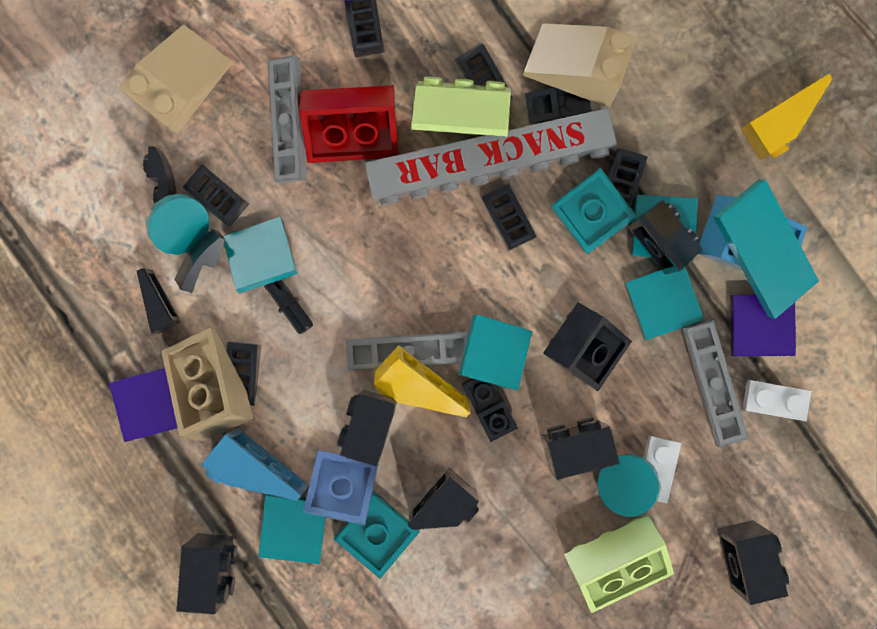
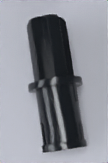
(289, 306)

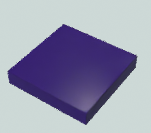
(758, 334)
(143, 405)

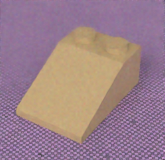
(581, 60)
(176, 77)
(205, 387)

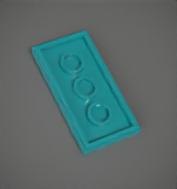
(766, 248)

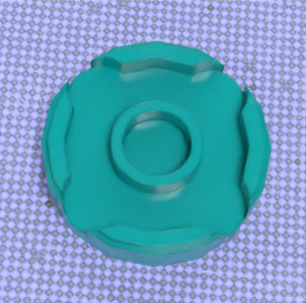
(177, 223)
(629, 486)

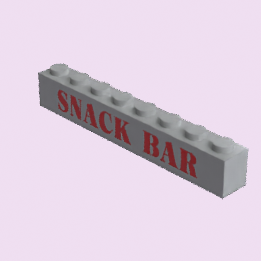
(491, 156)

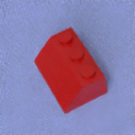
(349, 123)

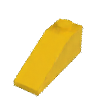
(784, 122)
(416, 385)

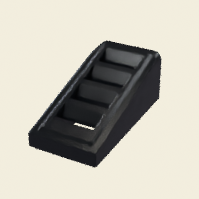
(366, 47)
(487, 61)
(636, 174)
(235, 208)
(519, 240)
(158, 307)
(254, 363)

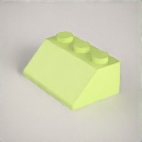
(461, 107)
(620, 563)

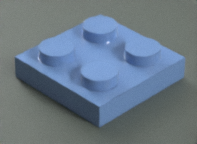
(340, 488)

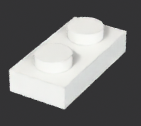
(776, 400)
(663, 456)

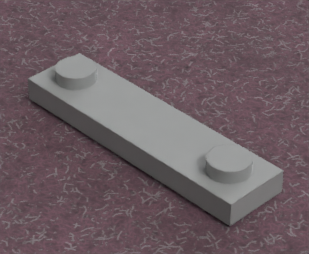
(286, 123)
(427, 348)
(714, 383)

